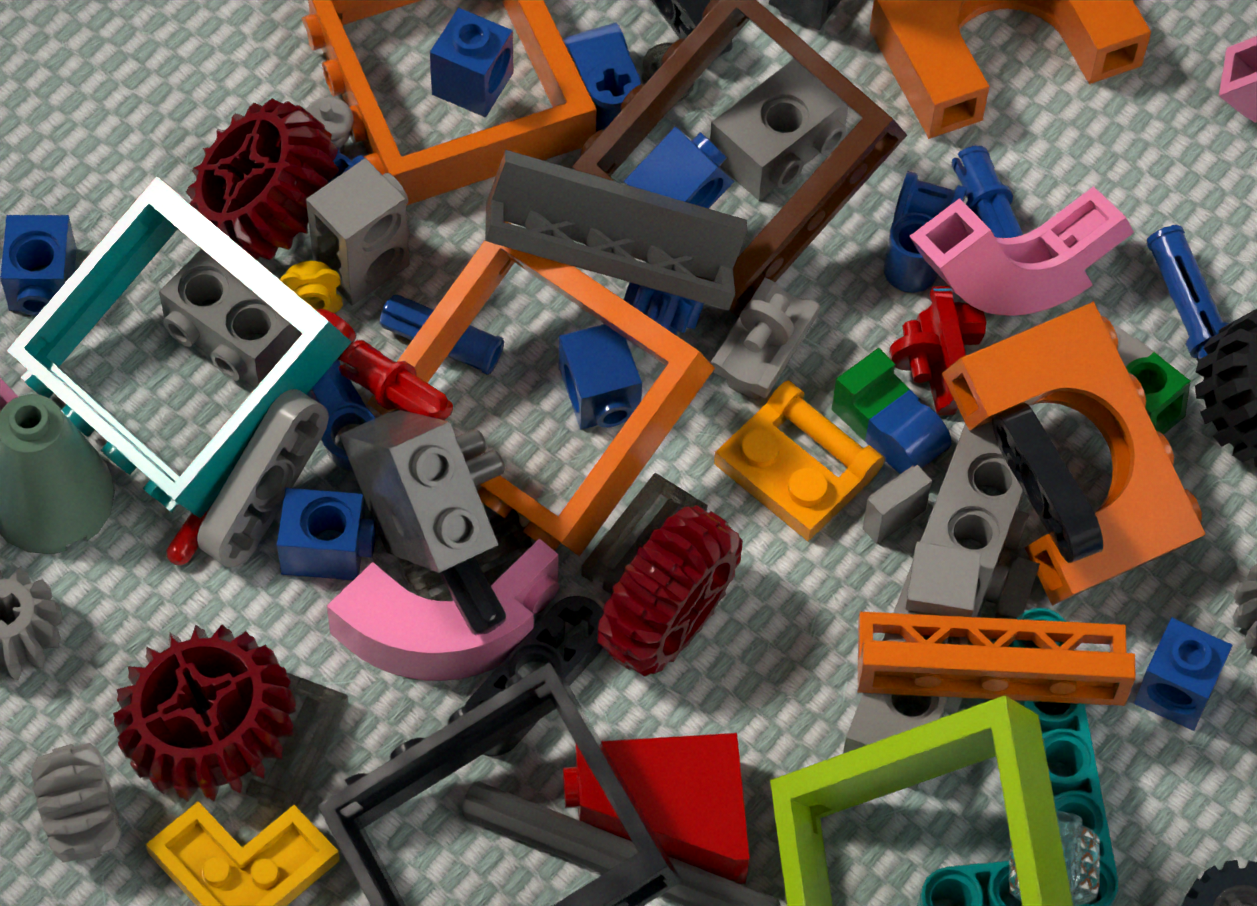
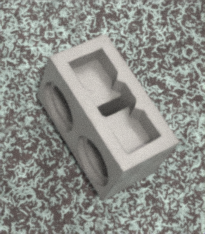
(360, 229)
(224, 324)

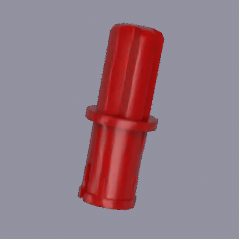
(393, 382)

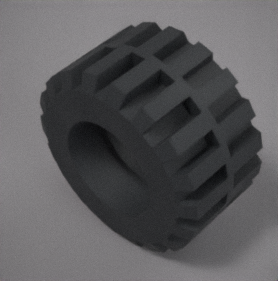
(1231, 386)

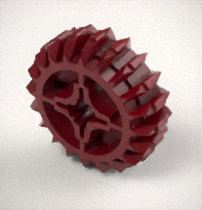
(262, 174)
(669, 590)
(163, 718)

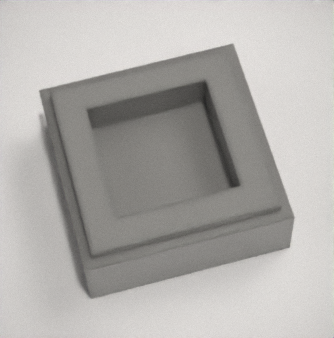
(896, 503)
(943, 580)

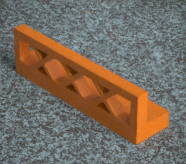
(991, 668)

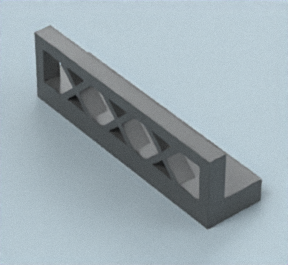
(616, 227)

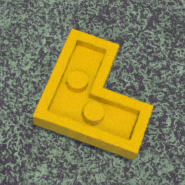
(262, 873)

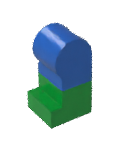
(889, 414)

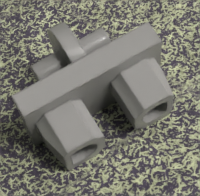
(764, 339)

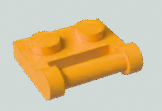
(786, 475)

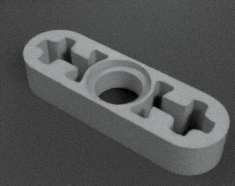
(279, 445)

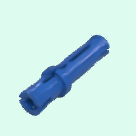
(1186, 287)

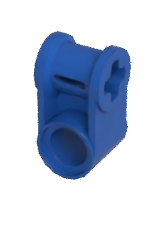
(605, 69)
(915, 207)

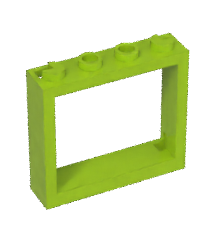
(928, 751)

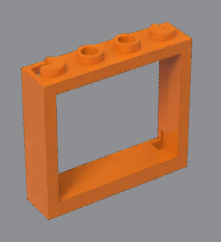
(475, 155)
(638, 438)

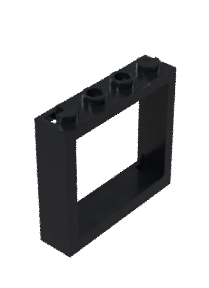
(469, 735)

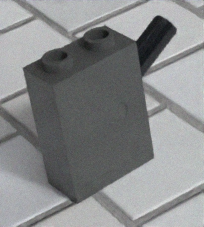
(427, 504)

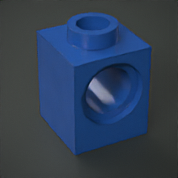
(471, 62)
(683, 170)
(33, 243)
(599, 376)
(313, 511)
(1182, 674)

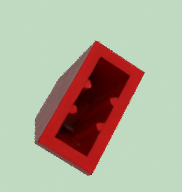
(684, 789)

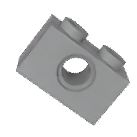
(785, 101)

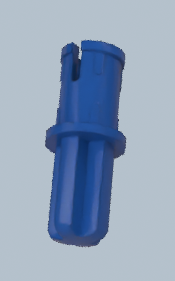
(985, 192)
(473, 348)

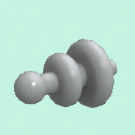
(336, 117)

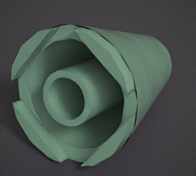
(50, 478)

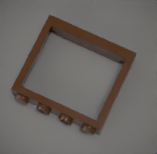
(823, 191)

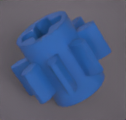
(668, 310)

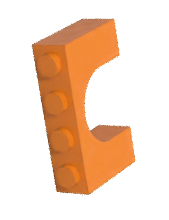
(943, 79)
(1078, 366)

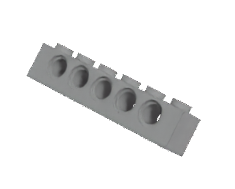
(957, 514)

